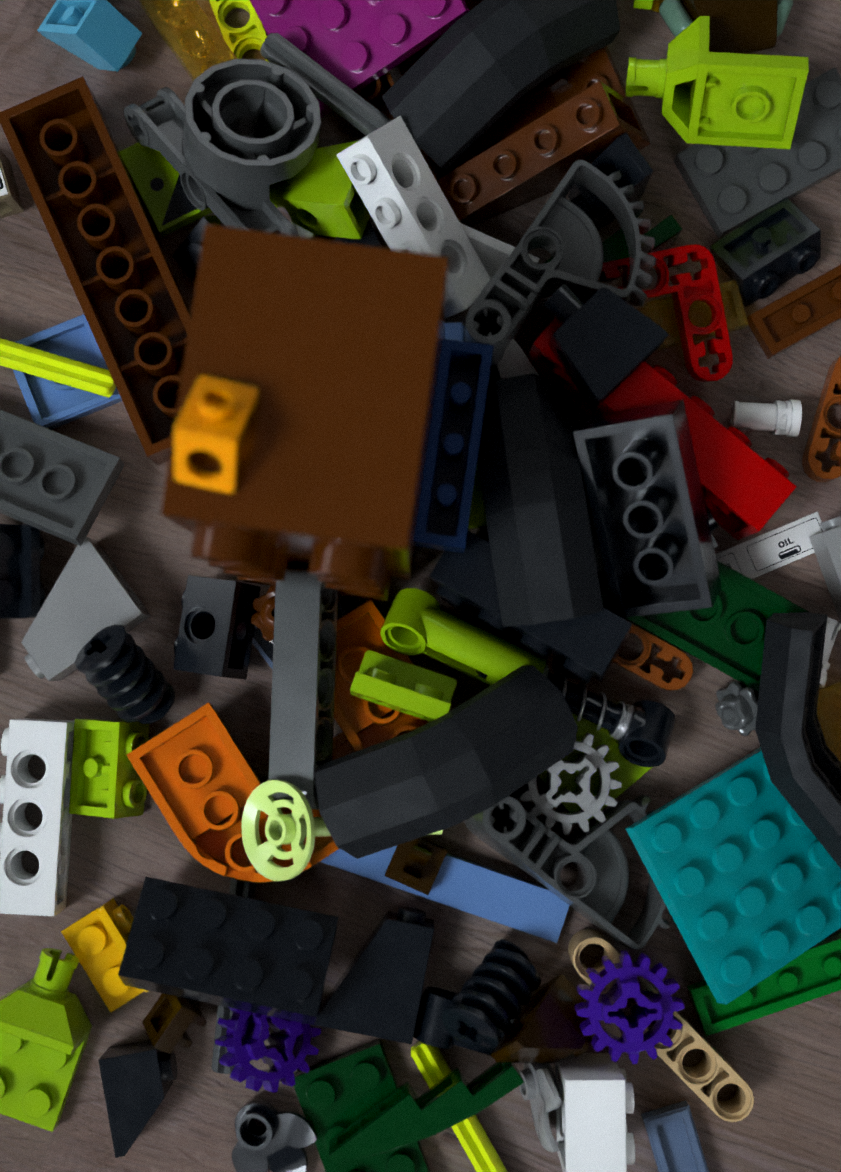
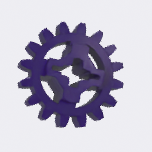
(649, 1008)
(284, 1053)

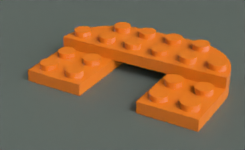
(205, 779)

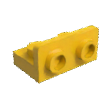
(100, 945)

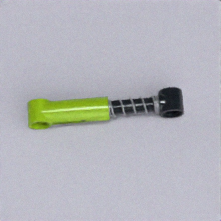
(420, 626)

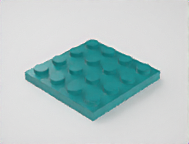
(740, 876)

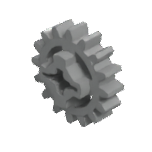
(590, 805)

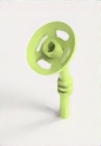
(281, 830)

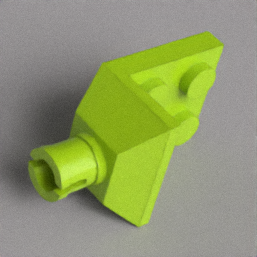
(720, 94)
(41, 1042)

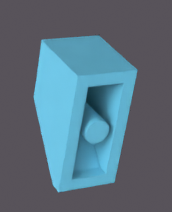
(92, 32)

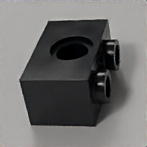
(229, 647)

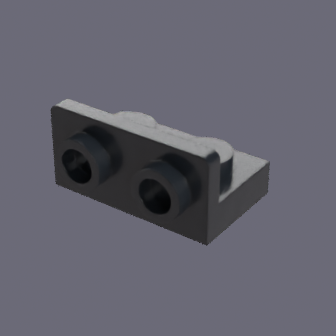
(768, 250)
(20, 582)

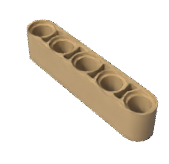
(704, 1078)

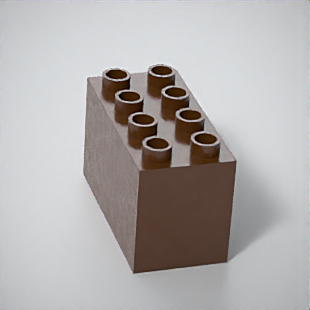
(343, 410)

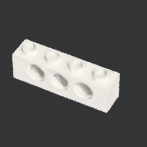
(412, 208)
(47, 890)

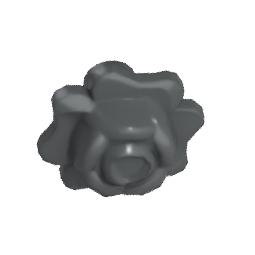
(737, 707)

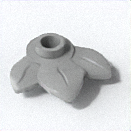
(541, 1090)

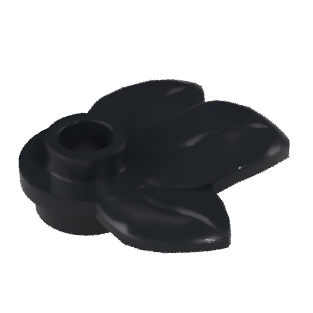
(271, 1148)

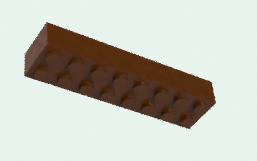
(106, 252)

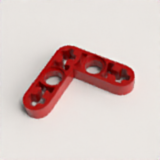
(684, 293)

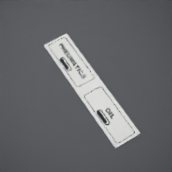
(773, 548)

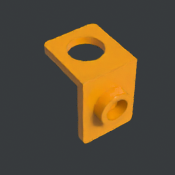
(212, 423)

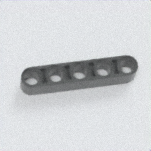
(302, 681)

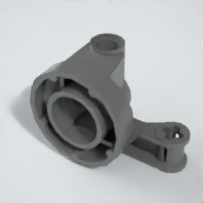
(234, 138)

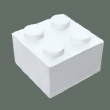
(593, 1114)

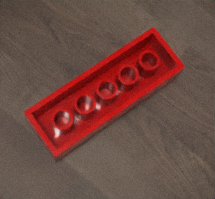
(734, 479)

